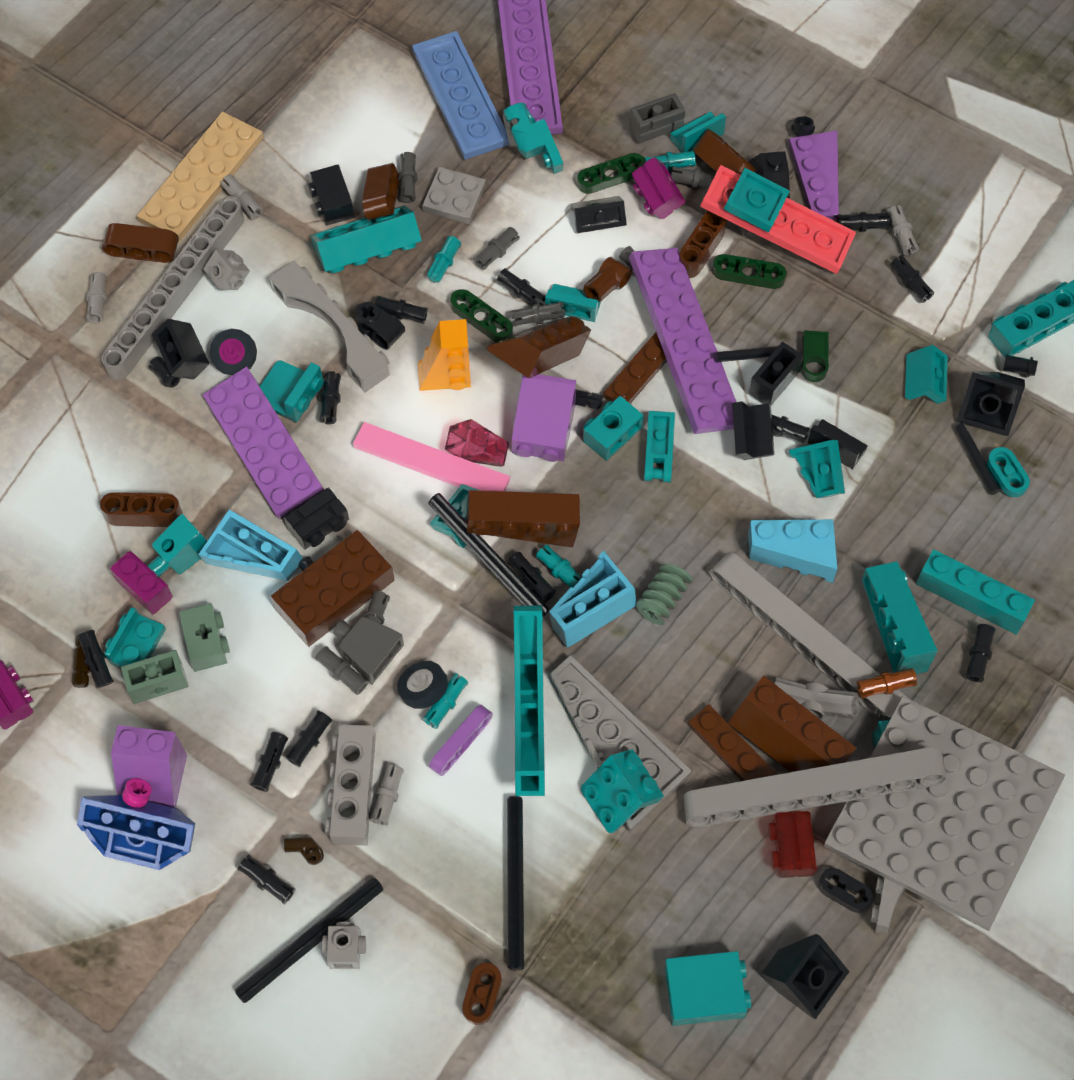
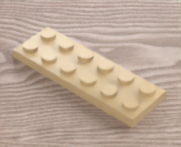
(199, 175)

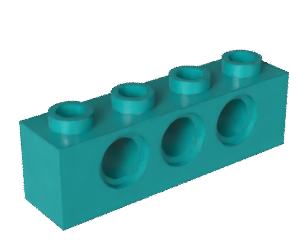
(1034, 329)

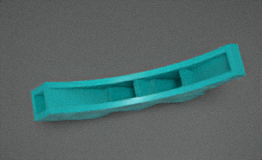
(529, 701)

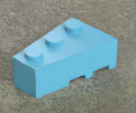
(795, 545)
(249, 549)
(592, 602)

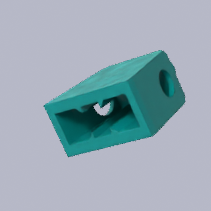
(177, 547)

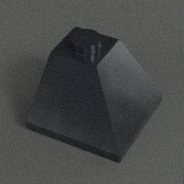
(773, 167)
(991, 401)
(806, 974)

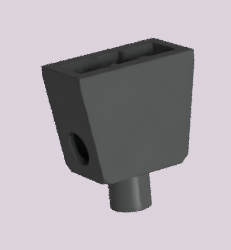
(368, 646)

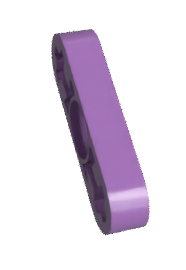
(460, 740)

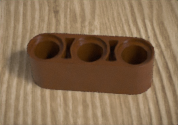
(718, 152)
(380, 191)
(708, 231)
(140, 243)
(131, 502)

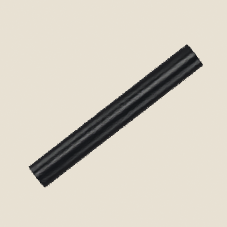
(744, 354)
(977, 459)

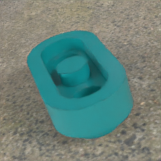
(1009, 473)

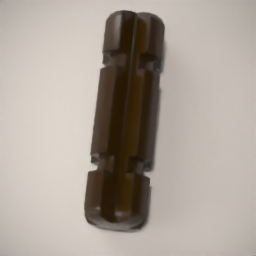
(80, 678)

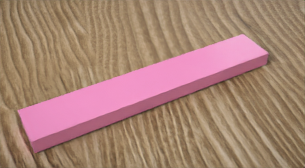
(428, 459)

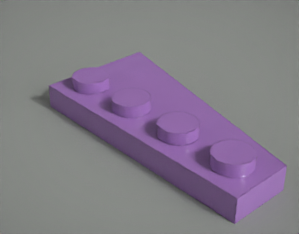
(817, 170)

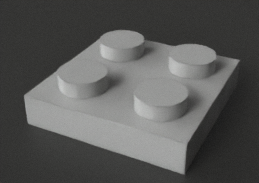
(454, 195)

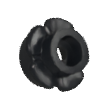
(803, 126)

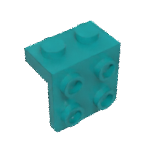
(291, 388)
(620, 789)

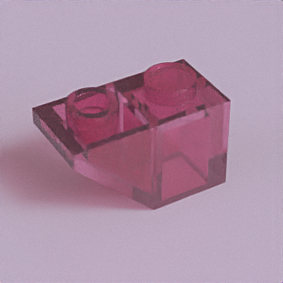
(476, 444)

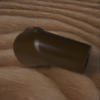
(307, 847)

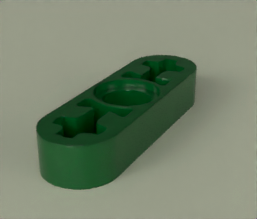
(603, 182)
(755, 280)
(477, 305)

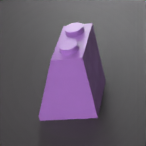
(544, 417)
(152, 757)

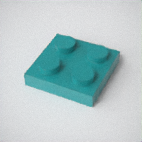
(756, 200)

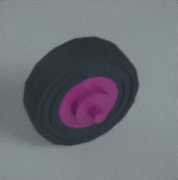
(233, 351)

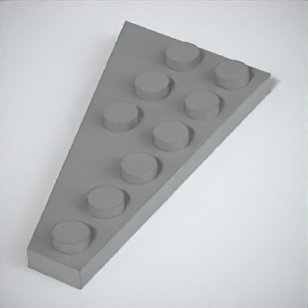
(611, 729)

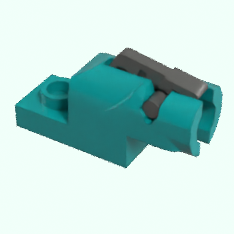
(531, 136)

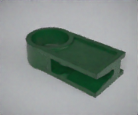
(815, 349)

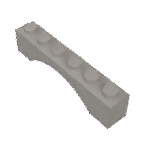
(299, 291)

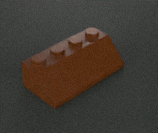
(543, 346)
(788, 730)

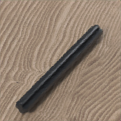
(485, 553)
(515, 883)
(307, 940)

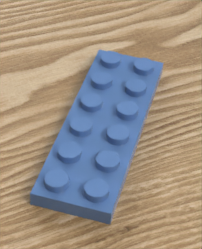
(460, 95)

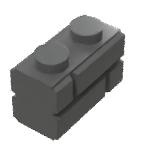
(656, 118)

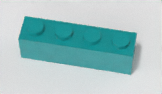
(975, 591)

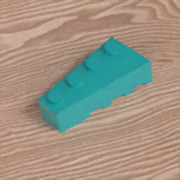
(898, 618)

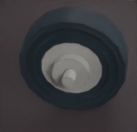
(422, 684)

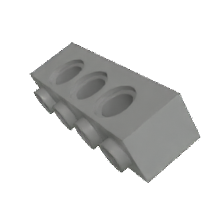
(353, 829)

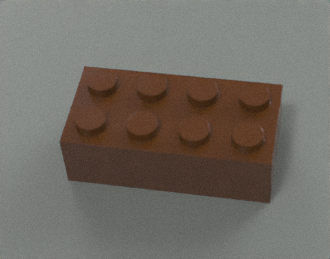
(332, 588)

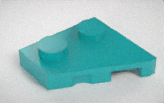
(821, 467)

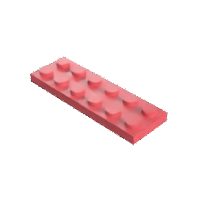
(794, 228)

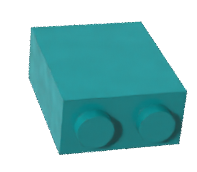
(706, 988)

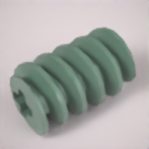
(662, 591)

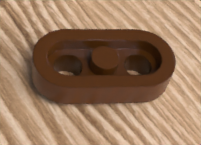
(481, 994)

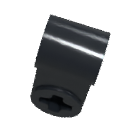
(379, 325)

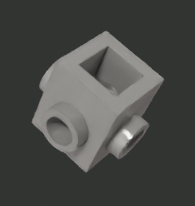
(226, 270)
(344, 956)

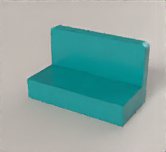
(689, 134)
(575, 302)
(926, 374)

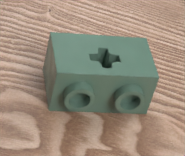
(204, 652)
(154, 677)

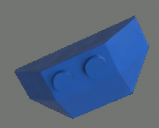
(141, 836)

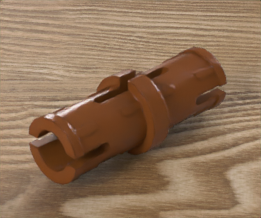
(886, 683)

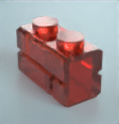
(793, 844)

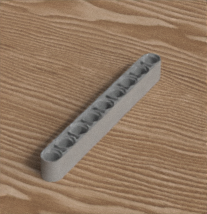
(211, 236)
(801, 632)
(815, 787)

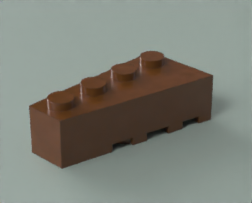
(525, 516)

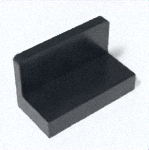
(599, 214)
(753, 430)
(849, 447)

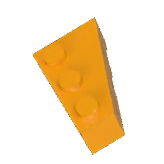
(446, 359)

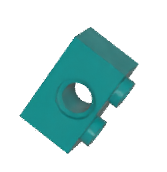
(609, 441)

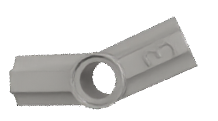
(821, 699)

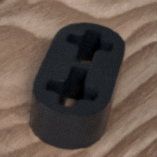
(842, 896)

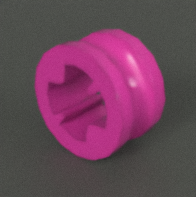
(133, 799)

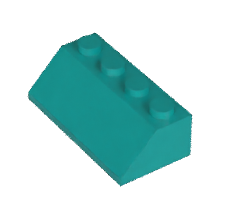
(365, 239)

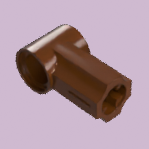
(610, 276)

